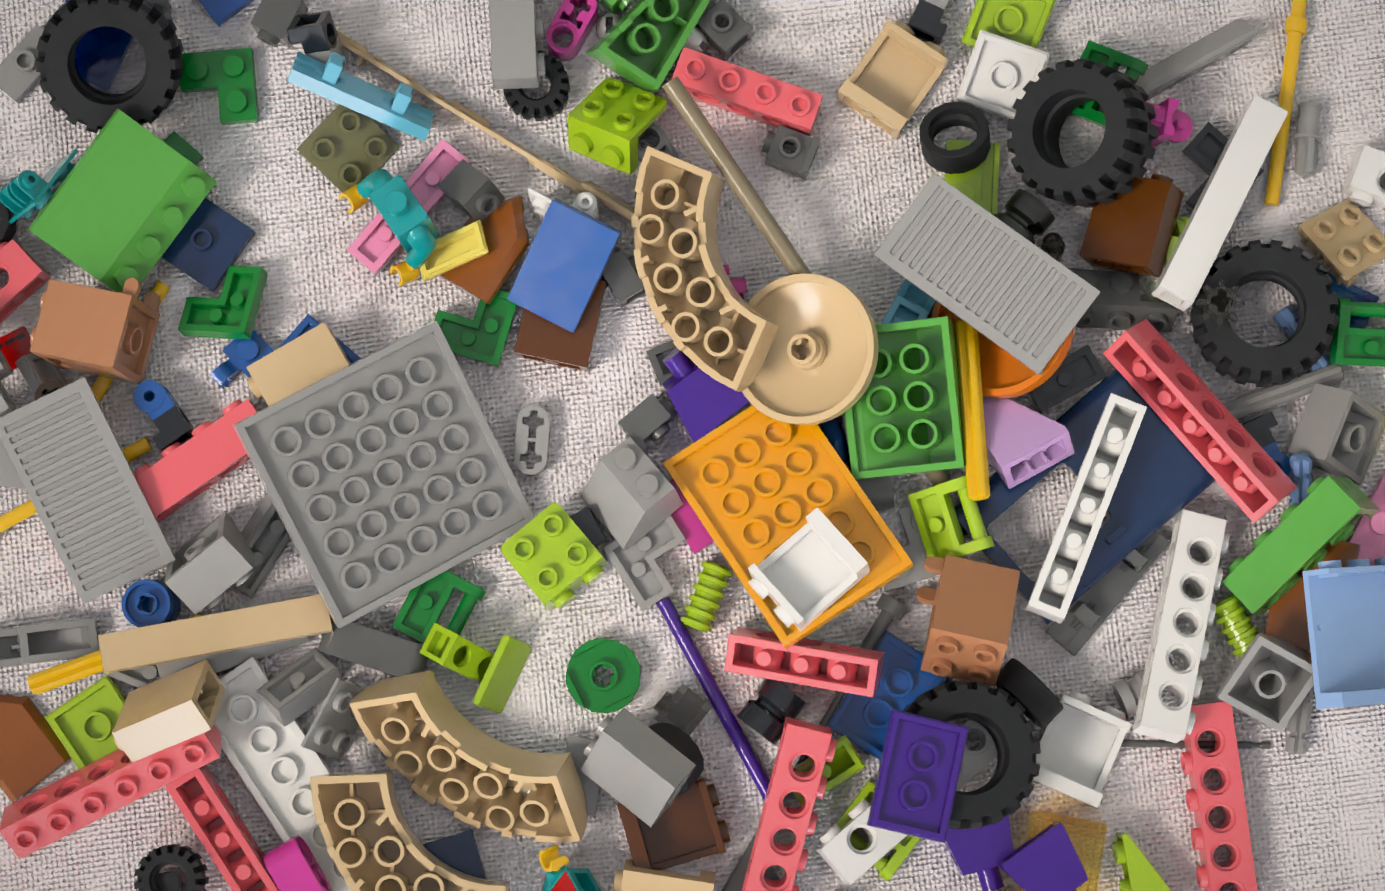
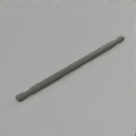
(1181, 744)

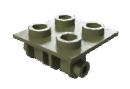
(347, 147)

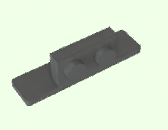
(1120, 303)

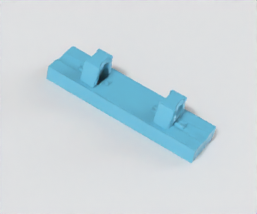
(363, 97)

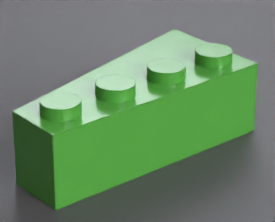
(648, 40)
(1298, 542)

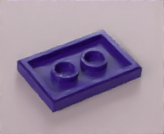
(918, 776)

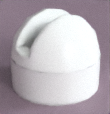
(696, 40)

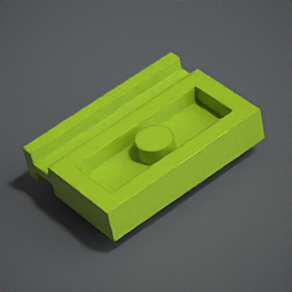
(981, 182)

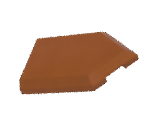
(506, 243)
(27, 747)

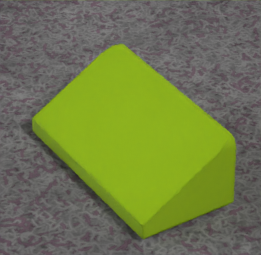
(502, 674)
(844, 764)

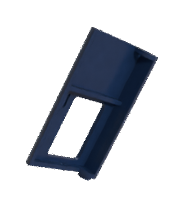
(1151, 490)

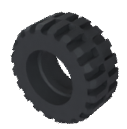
(81, 100)
(1041, 118)
(1316, 314)
(1012, 740)

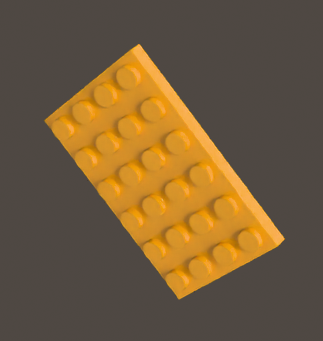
(759, 483)

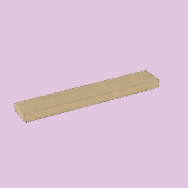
(214, 633)

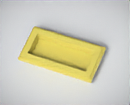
(455, 250)

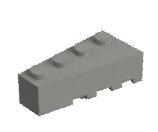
(515, 44)

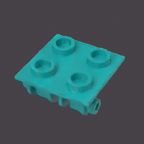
(32, 192)

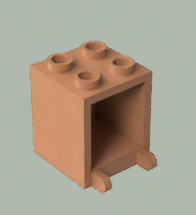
(97, 329)
(968, 618)

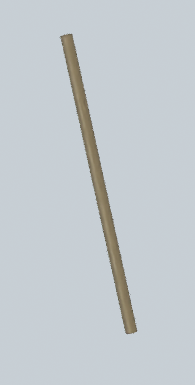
(746, 193)

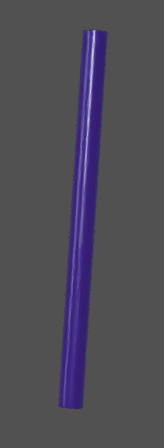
(714, 695)

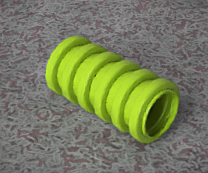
(706, 596)
(1235, 624)

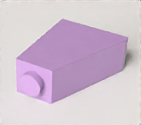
(1022, 440)

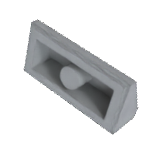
(299, 686)

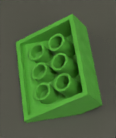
(122, 203)
(912, 406)

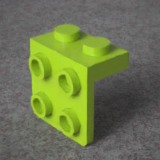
(611, 121)
(553, 557)

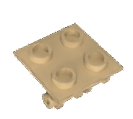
(1345, 241)

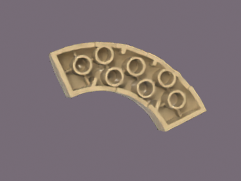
(685, 274)
(466, 767)
(373, 841)

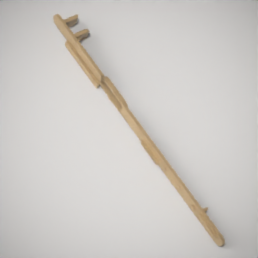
(480, 122)

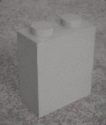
(636, 766)

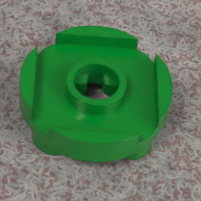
(583, 668)

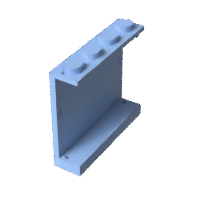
(1347, 632)

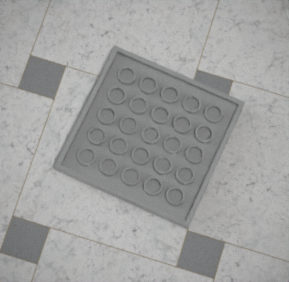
(385, 473)

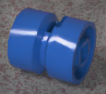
(150, 603)

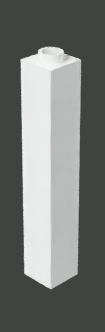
(1219, 202)

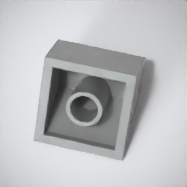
(1338, 432)
(629, 494)
(210, 564)
(1269, 680)

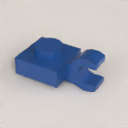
(240, 355)

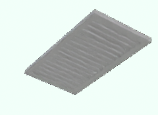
(987, 274)
(84, 490)

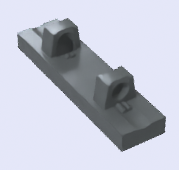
(1102, 598)

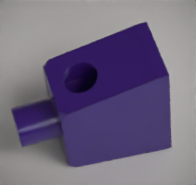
(698, 397)
(980, 851)
(1045, 862)

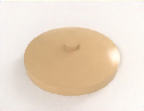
(820, 352)

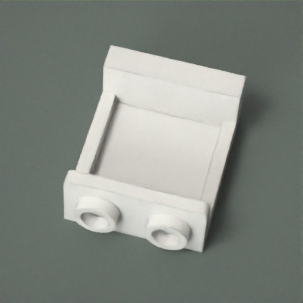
(808, 572)
(1080, 748)

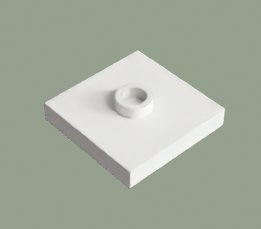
(999, 73)

